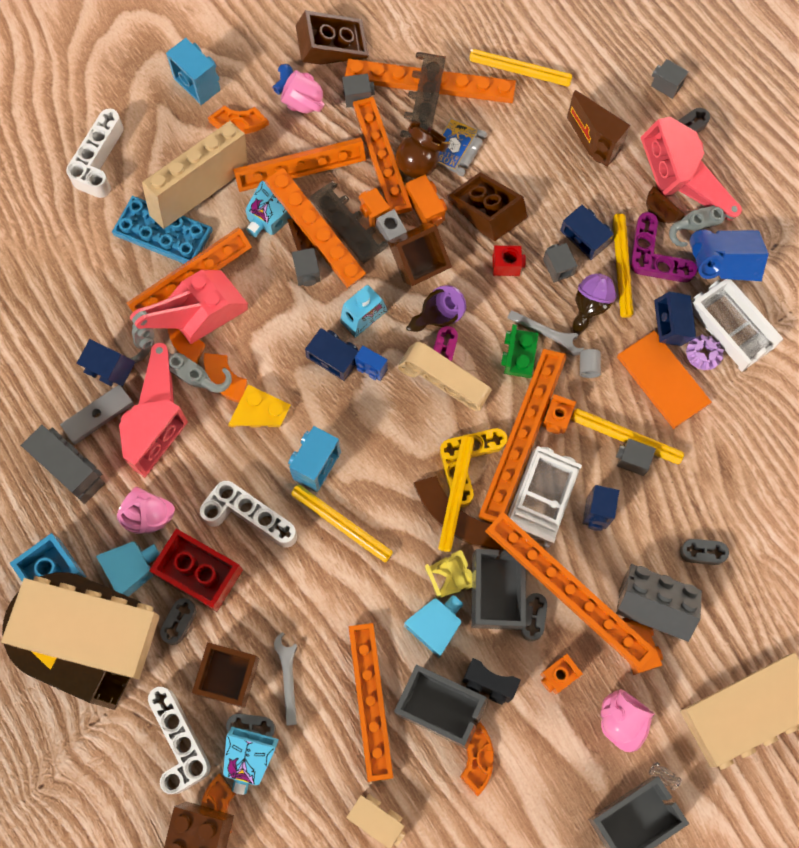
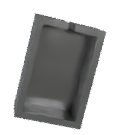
(64, 462)
(498, 591)
(660, 602)
(441, 706)
(639, 817)

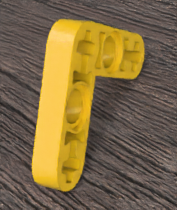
(450, 461)

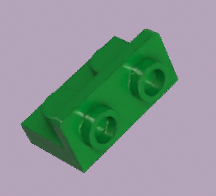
(520, 353)

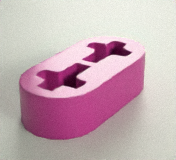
(439, 343)

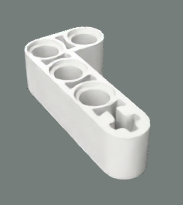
(108, 129)
(252, 517)
(174, 737)

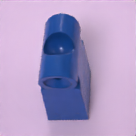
(729, 254)

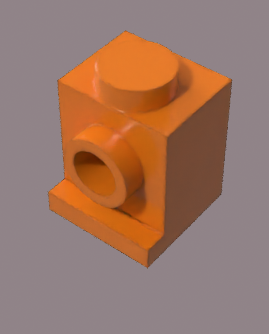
(373, 205)
(561, 406)
(570, 670)

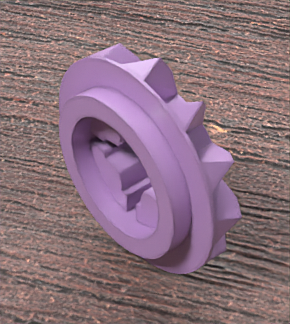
(699, 359)

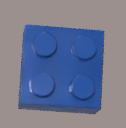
(371, 363)

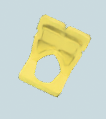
(456, 574)

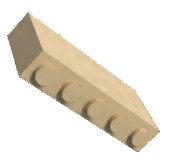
(195, 174)
(81, 627)
(747, 713)

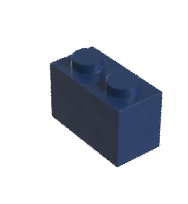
(587, 232)
(675, 318)
(332, 353)
(105, 362)
(600, 507)

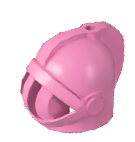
(302, 93)
(144, 512)
(625, 720)

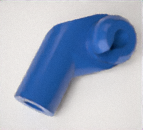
(285, 71)

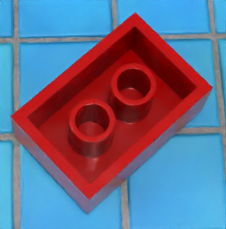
(196, 570)

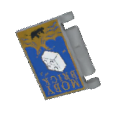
(462, 146)

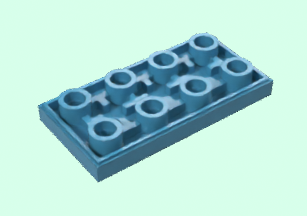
(178, 241)

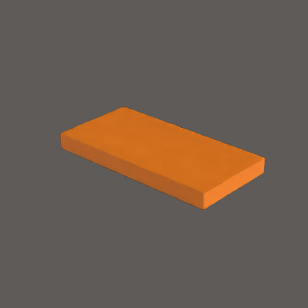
(664, 379)

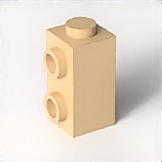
(376, 822)

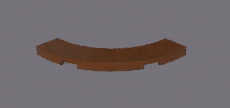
(467, 528)

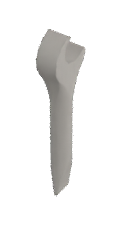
(565, 340)
(286, 657)

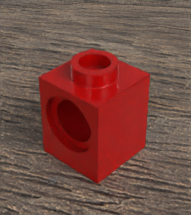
(501, 267)

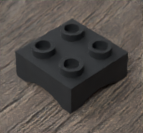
(500, 688)

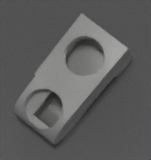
(390, 225)

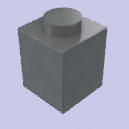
(669, 78)
(357, 88)
(559, 262)
(306, 267)
(635, 456)

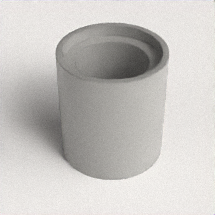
(590, 363)

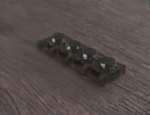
(428, 90)
(346, 223)

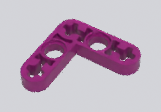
(652, 260)

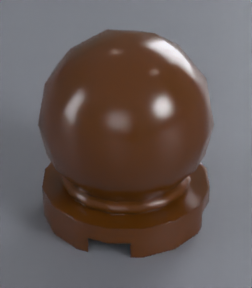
(420, 151)

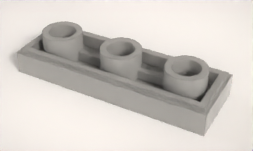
(85, 423)

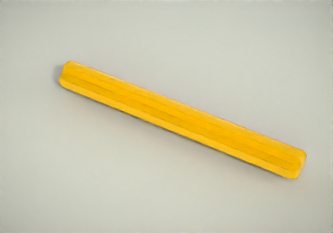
(520, 67)
(622, 266)
(623, 434)
(456, 494)
(342, 523)

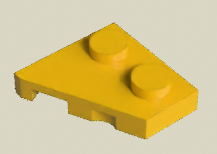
(259, 410)

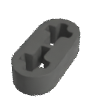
(688, 120)
(704, 546)
(539, 618)
(172, 619)
(252, 720)

